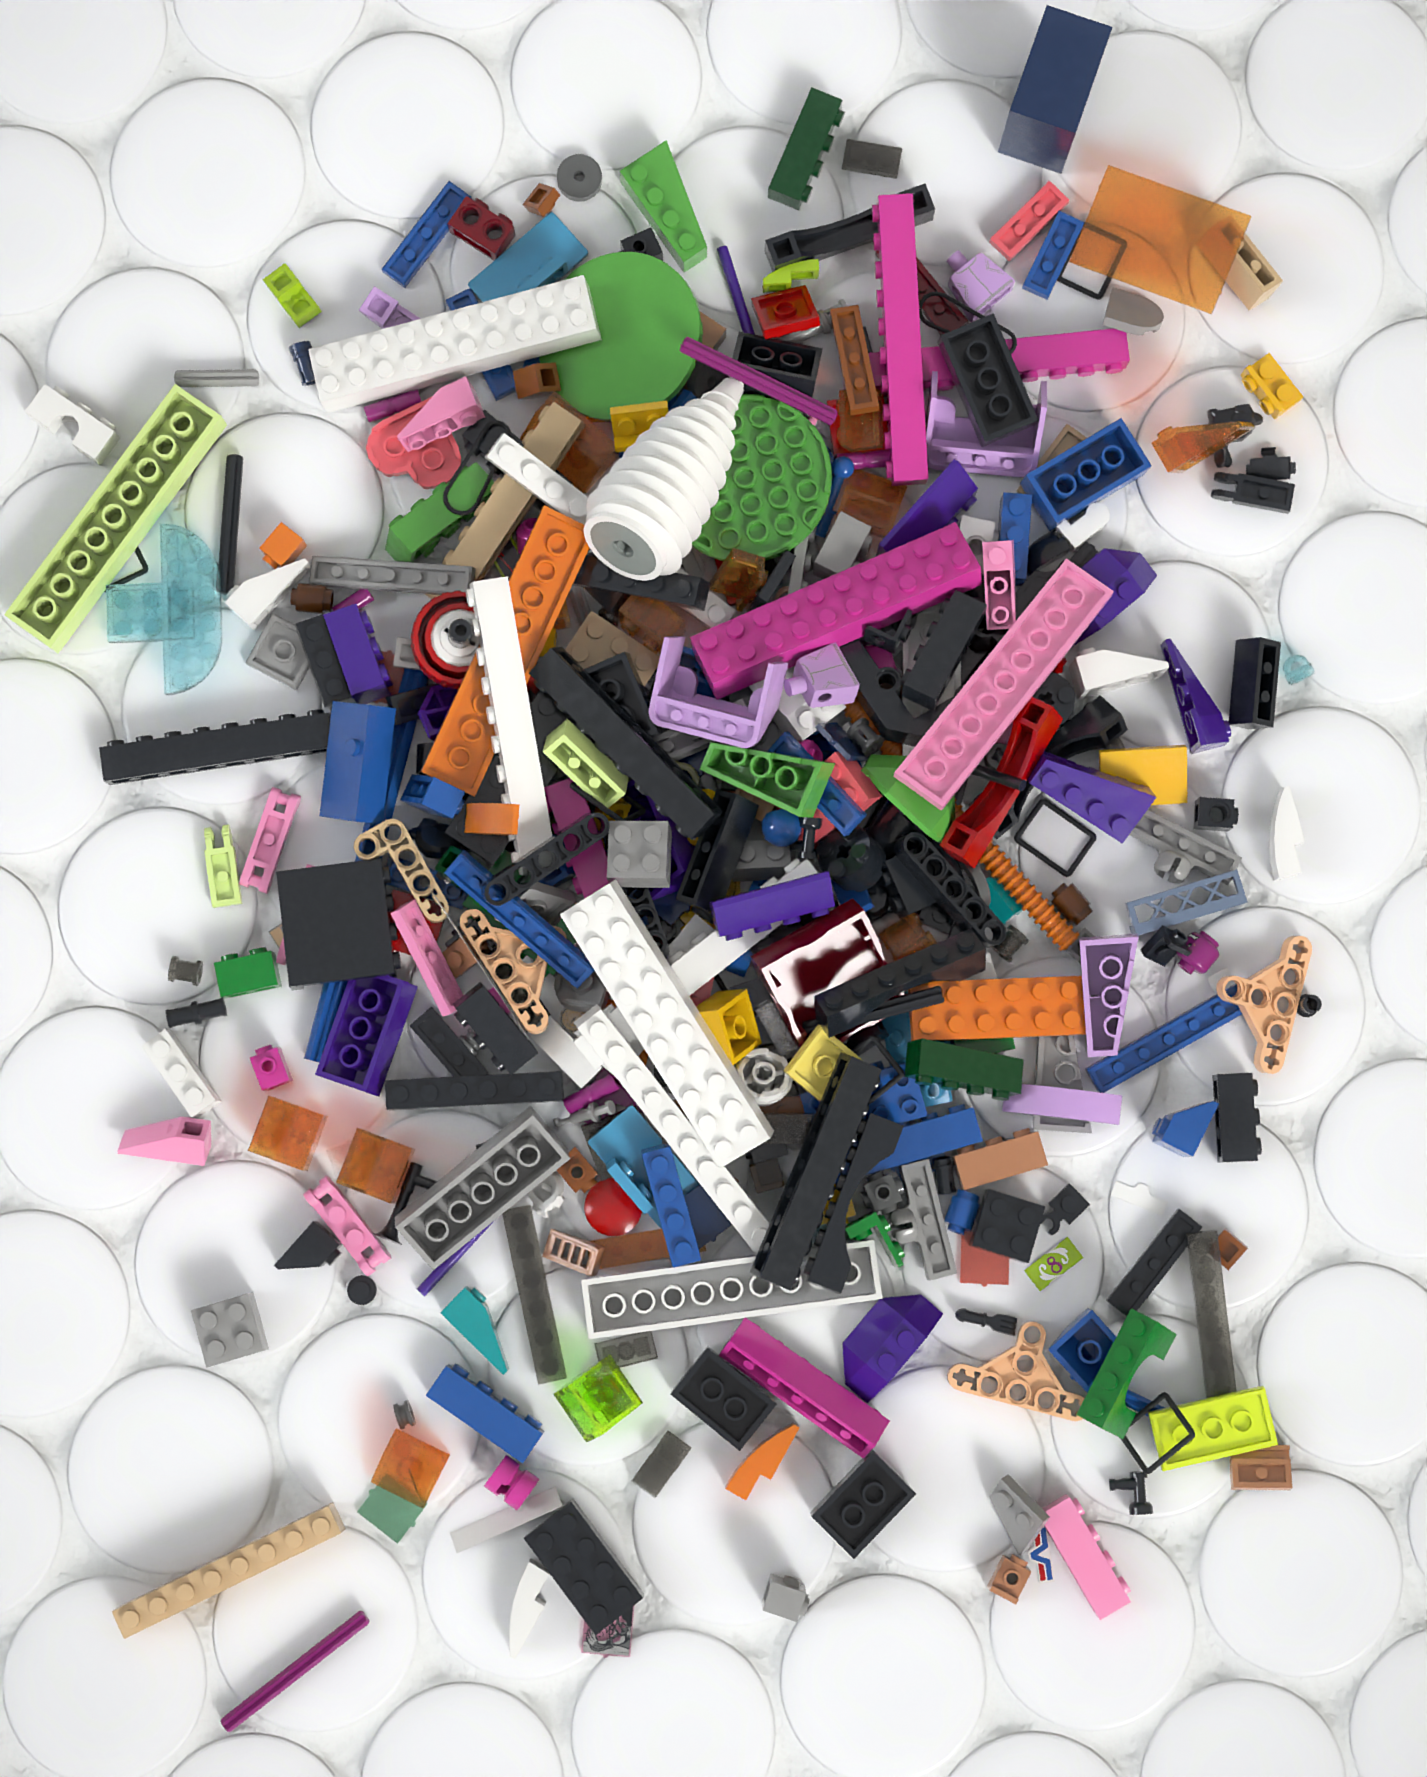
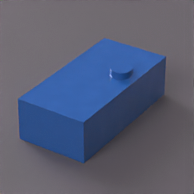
(1085, 474)
(357, 762)

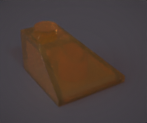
(410, 1468)

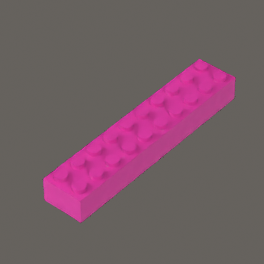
(836, 609)

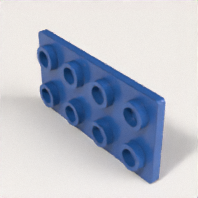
(898, 1104)

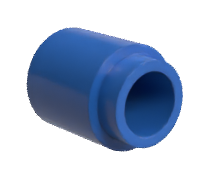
(962, 1212)

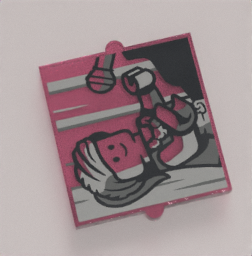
(612, 1640)

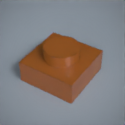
(541, 200)
(1230, 1248)

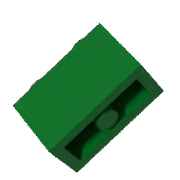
(248, 973)

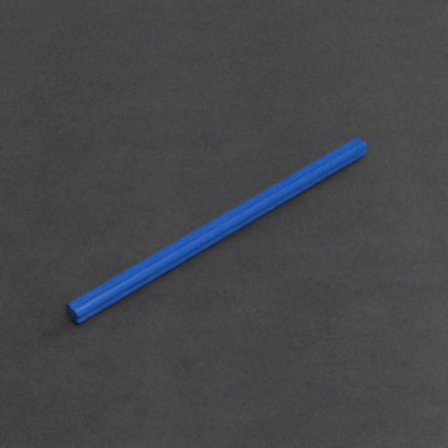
(402, 737)

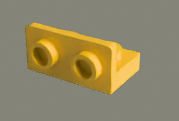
(1271, 386)
(633, 420)

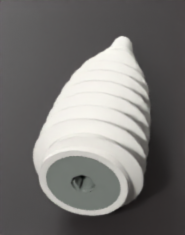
(664, 487)

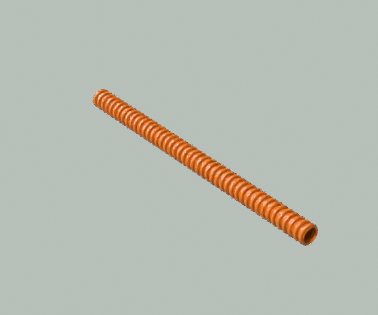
(997, 863)

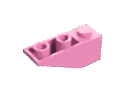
(444, 413)
(999, 584)
(170, 1140)

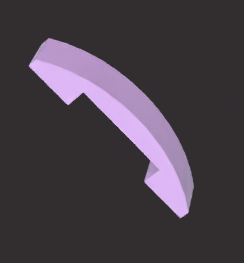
(385, 310)
(1066, 1104)

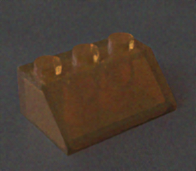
(590, 453)

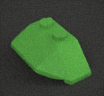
(920, 811)

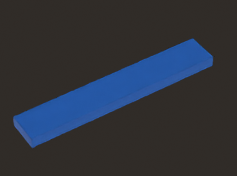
(522, 921)
(1163, 1041)

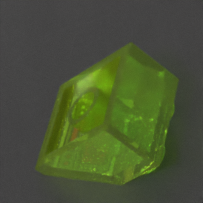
(598, 1398)

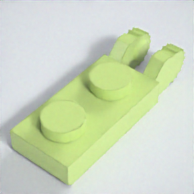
(222, 869)

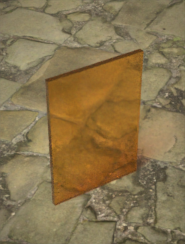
(1160, 239)

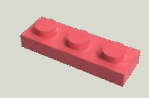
(1029, 221)

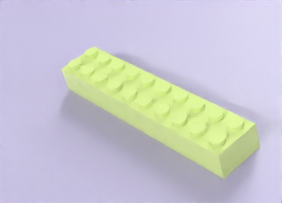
(116, 518)

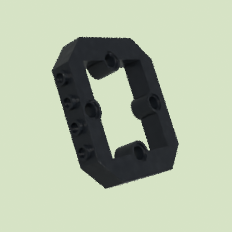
(884, 705)

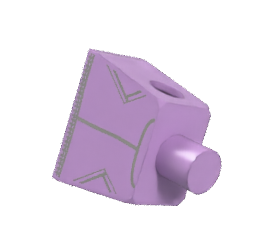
(977, 282)
(823, 678)

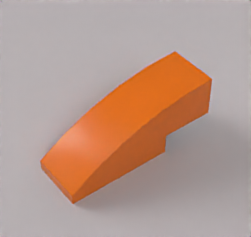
(492, 818)
(762, 1461)

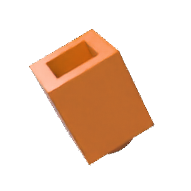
(282, 547)

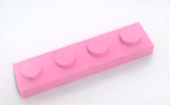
(427, 956)

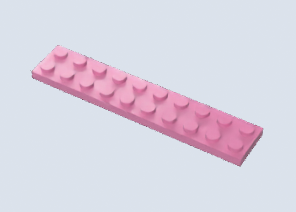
(1003, 684)

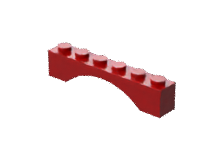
(978, 824)

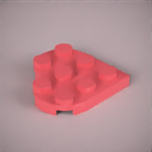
(426, 466)

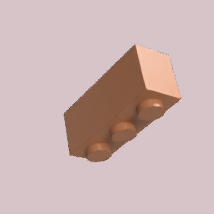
(999, 1159)

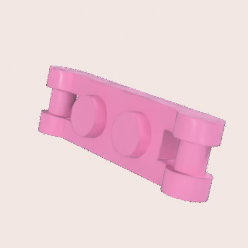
(269, 840)
(347, 1225)

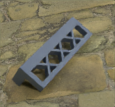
(1187, 914)

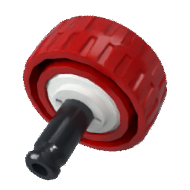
(444, 639)

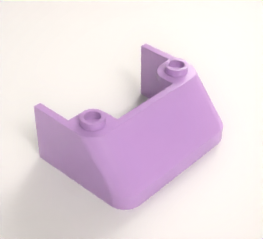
(955, 438)
(680, 708)

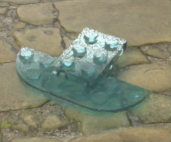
(178, 611)

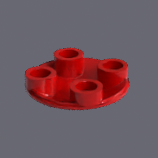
(610, 1209)

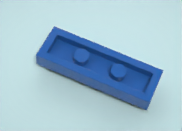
(1053, 255)

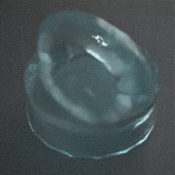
(1300, 673)

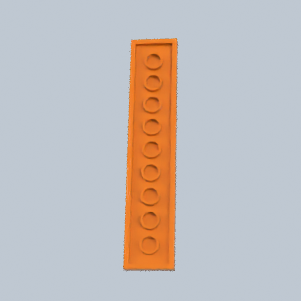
(537, 594)

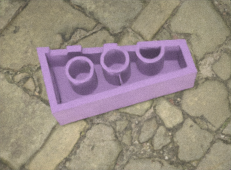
(1106, 980)

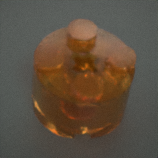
(906, 937)

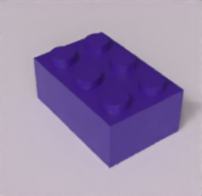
(358, 654)

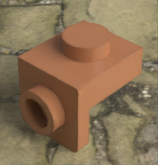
(460, 958)

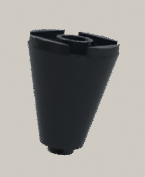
(889, 826)

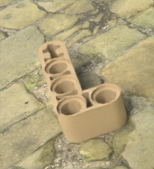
(408, 873)

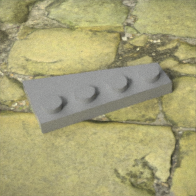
(1058, 1068)

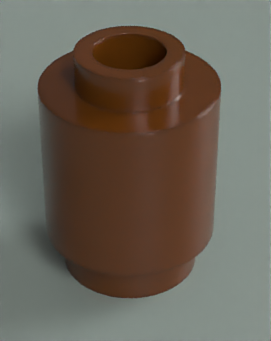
(312, 598)
(1071, 903)

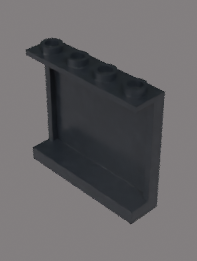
(337, 923)

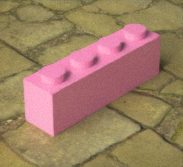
(1084, 1558)

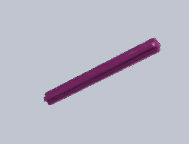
(758, 380)
(294, 1671)

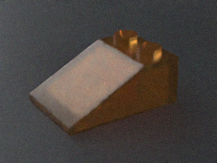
(1189, 445)

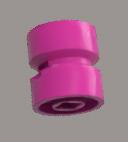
(511, 1482)

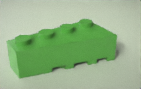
(662, 199)
(430, 519)
(777, 778)

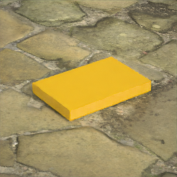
(1156, 767)

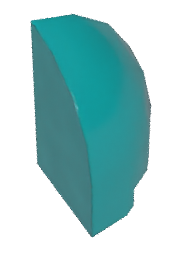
(1001, 903)

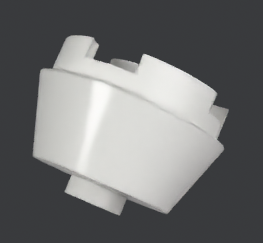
(764, 1076)

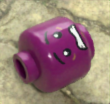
(1203, 953)

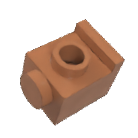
(999, 1584)

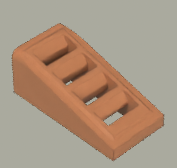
(594, 1259)

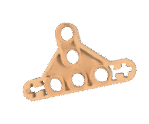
(508, 952)
(1266, 1014)
(1005, 1371)

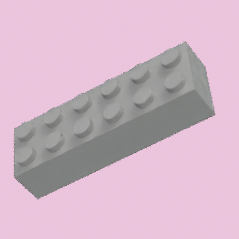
(481, 1188)

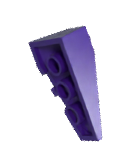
(1198, 712)

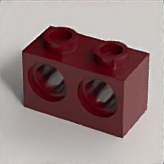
(477, 233)

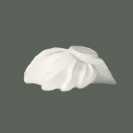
(547, 1194)

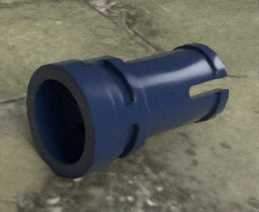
(302, 358)

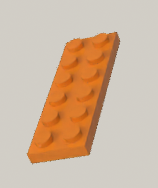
(1002, 1009)

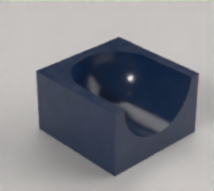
(1054, 89)

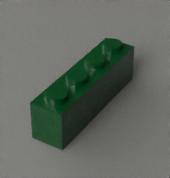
(805, 148)
(963, 1068)

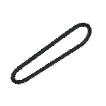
(965, 308)
(464, 463)

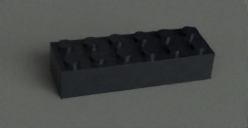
(545, 719)

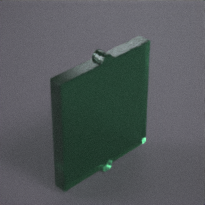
(390, 1513)

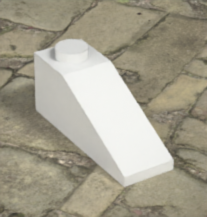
(262, 594)

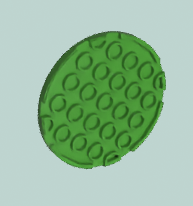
(642, 320)
(774, 483)

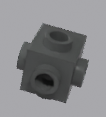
(870, 1194)

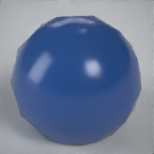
(781, 828)

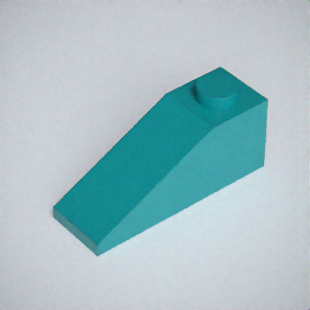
(473, 1320)

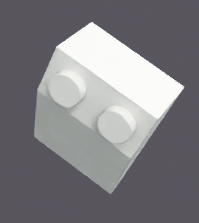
(1109, 670)
(796, 715)

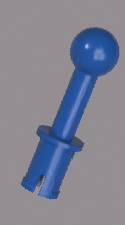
(842, 469)

